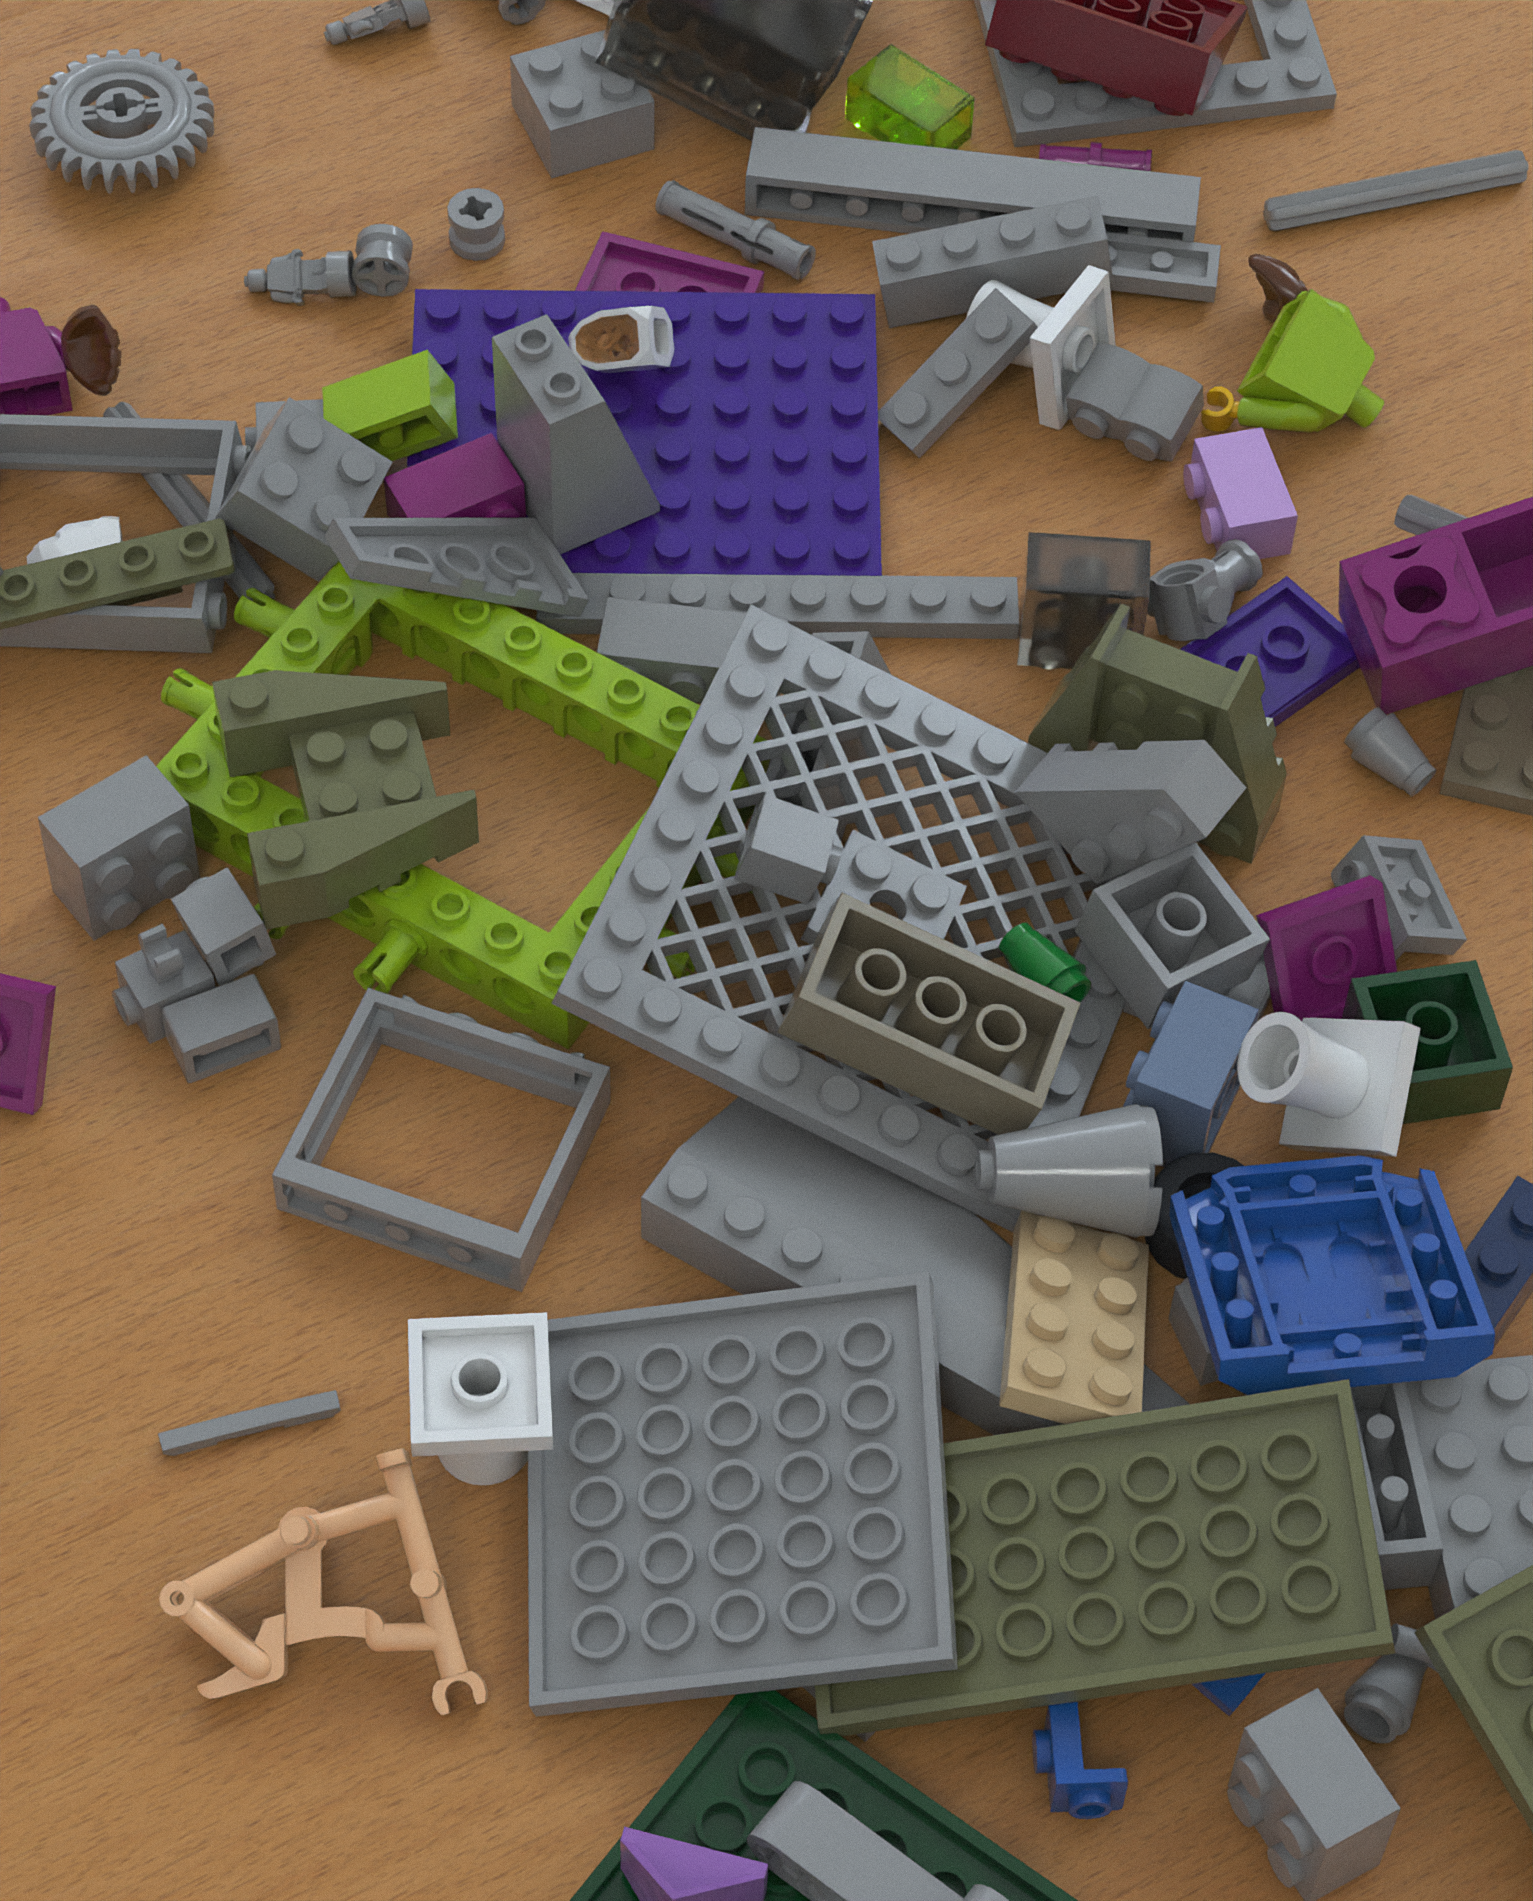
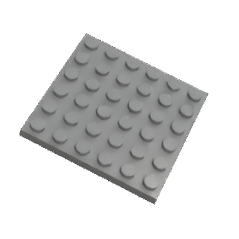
(740, 1498)

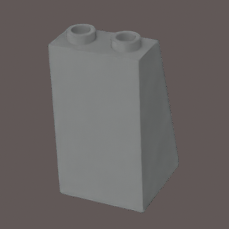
(563, 439)

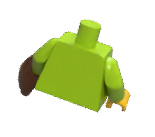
(1306, 367)

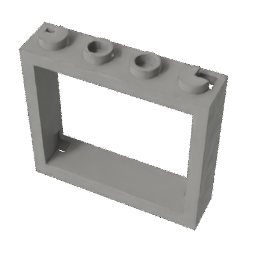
(408, 1222)

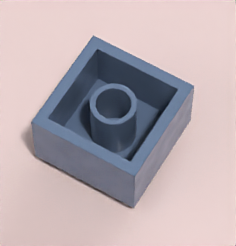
(1191, 1068)

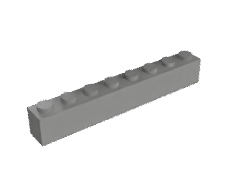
(934, 187)

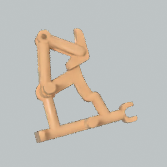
(300, 1544)

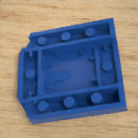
(1329, 1276)

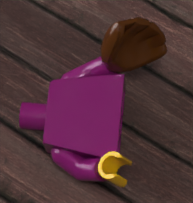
(38, 357)

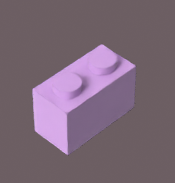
(1241, 492)

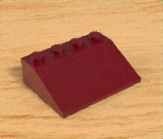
(1129, 47)

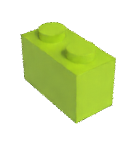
(395, 406)

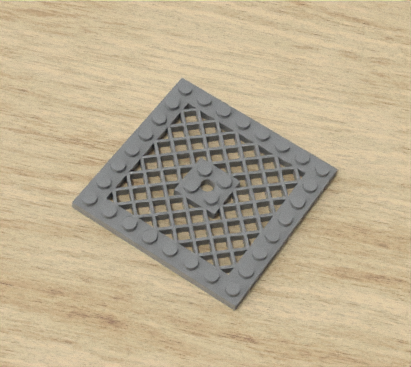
(764, 1066)

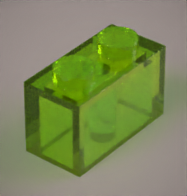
(908, 103)

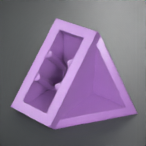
(687, 1872)

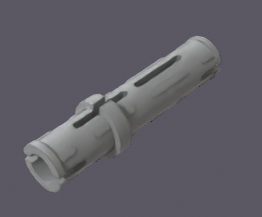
(754, 239)

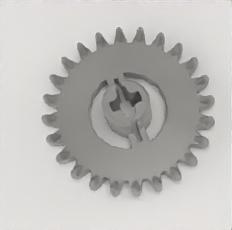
(126, 145)

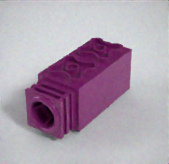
(1442, 607)

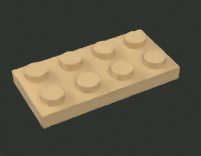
(1074, 1322)

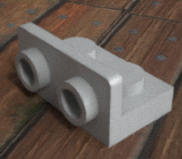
(1414, 896)

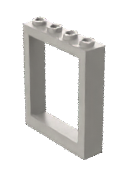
(129, 447)

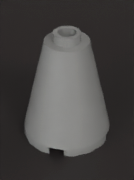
(1080, 1170)

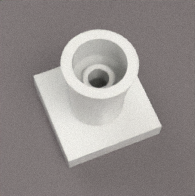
(1063, 337)
(1336, 1076)
(480, 1393)

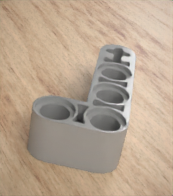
(841, 1859)

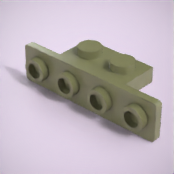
(116, 573)

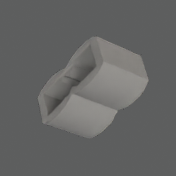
(1134, 402)

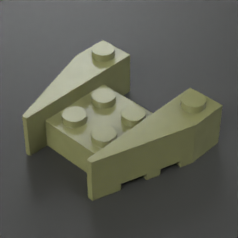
(1145, 691)
(357, 779)

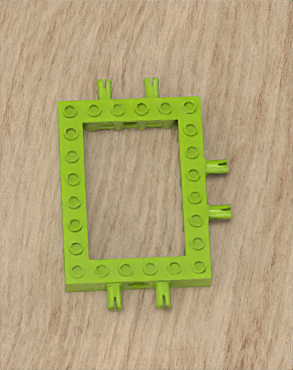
(427, 915)

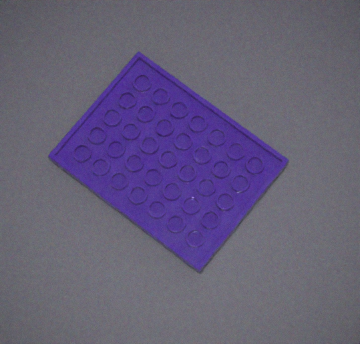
(747, 439)

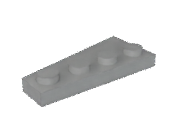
(460, 557)

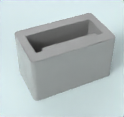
(221, 1028)

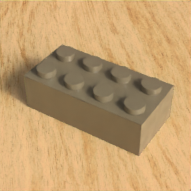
(929, 1017)

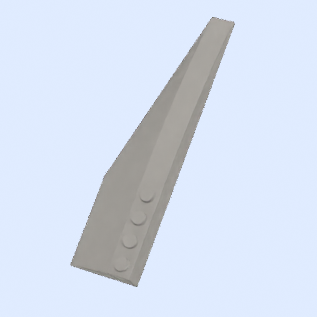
(792, 1210)

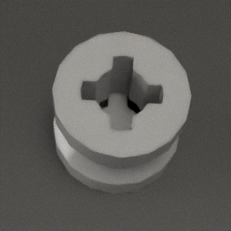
(476, 224)
(382, 260)

